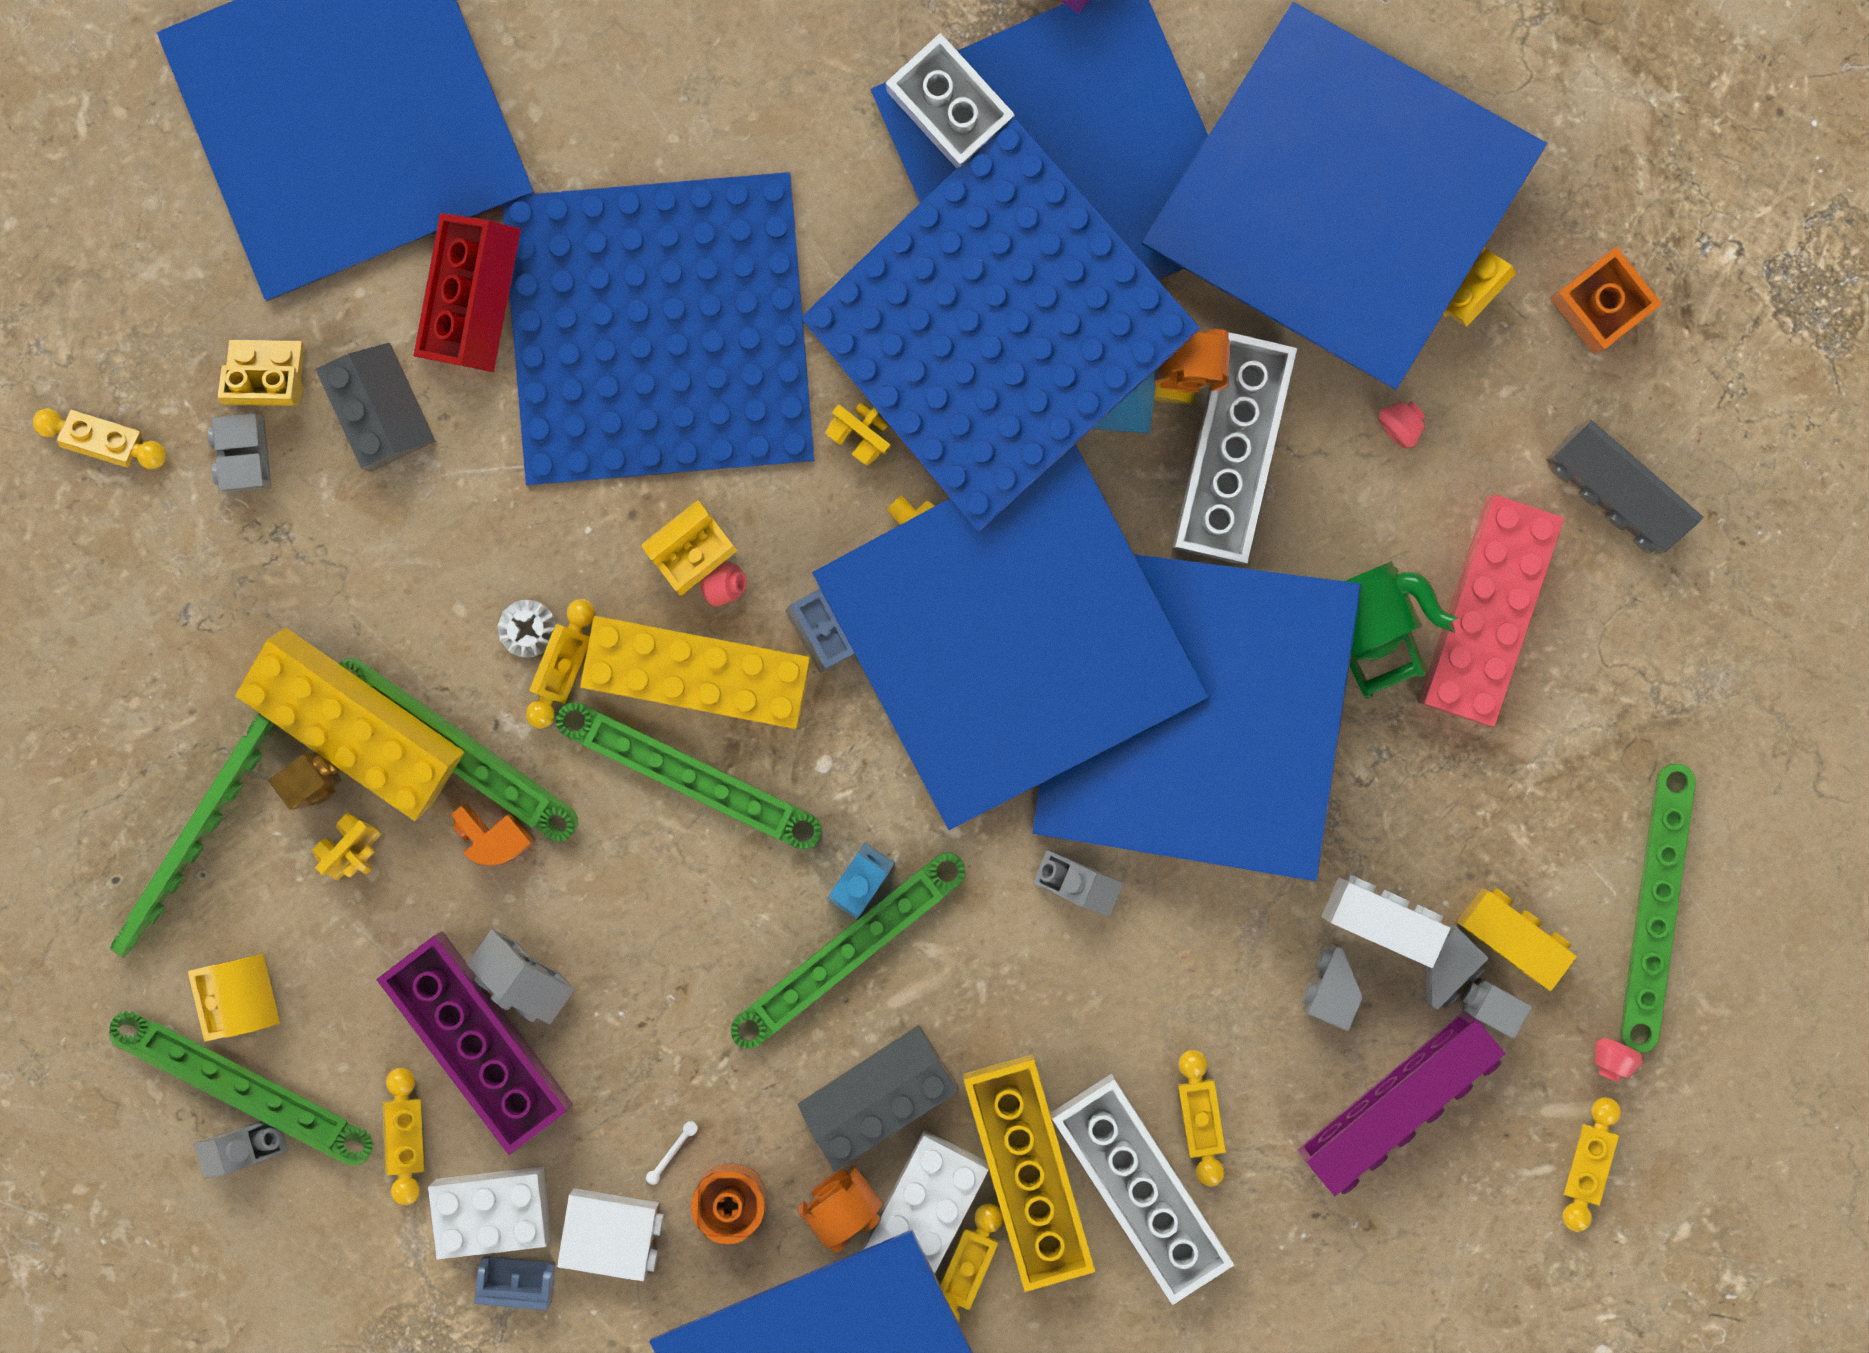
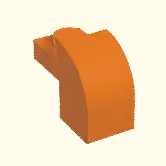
(491, 846)

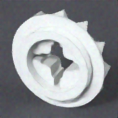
(509, 631)

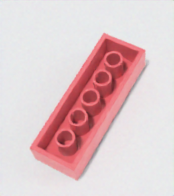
(1493, 610)

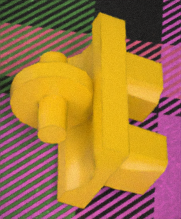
(872, 443)
(350, 852)

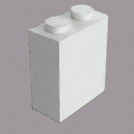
(610, 1235)

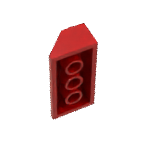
(467, 292)

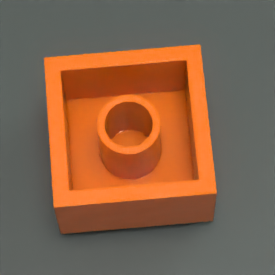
(1605, 301)

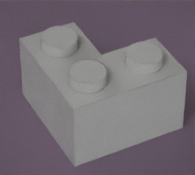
(519, 979)

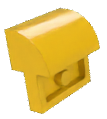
(1479, 287)
(262, 373)
(689, 547)
(234, 997)

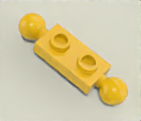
(99, 438)
(560, 663)
(1201, 1118)
(402, 1136)
(1591, 1164)
(971, 1259)

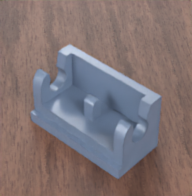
(819, 630)
(515, 1283)

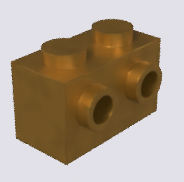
(306, 781)

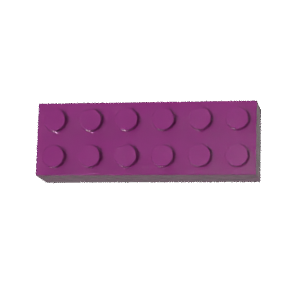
(475, 1042)
(1401, 1103)

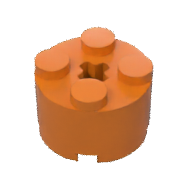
(1197, 363)
(841, 1209)
(714, 1218)

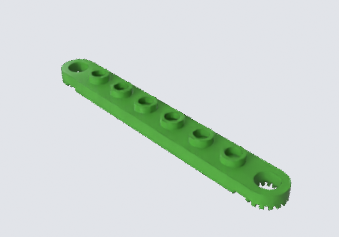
(481, 766)
(688, 775)
(188, 844)
(1657, 907)
(847, 950)
(241, 1088)

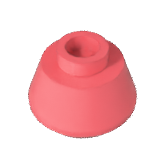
(1403, 423)
(723, 584)
(1616, 1059)

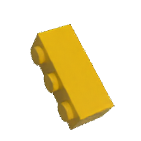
(1517, 937)

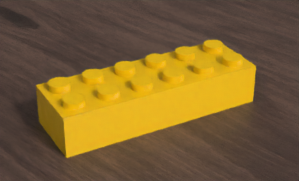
(696, 672)
(349, 723)
(1028, 1172)

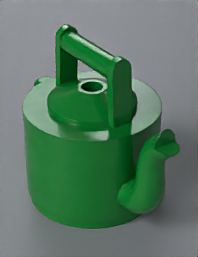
(1388, 619)

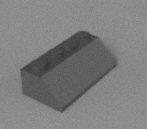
(1623, 488)
(877, 1097)

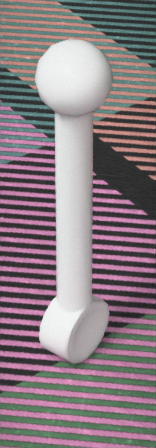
(690, 1129)

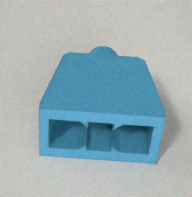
(860, 881)

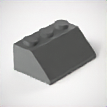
(375, 406)

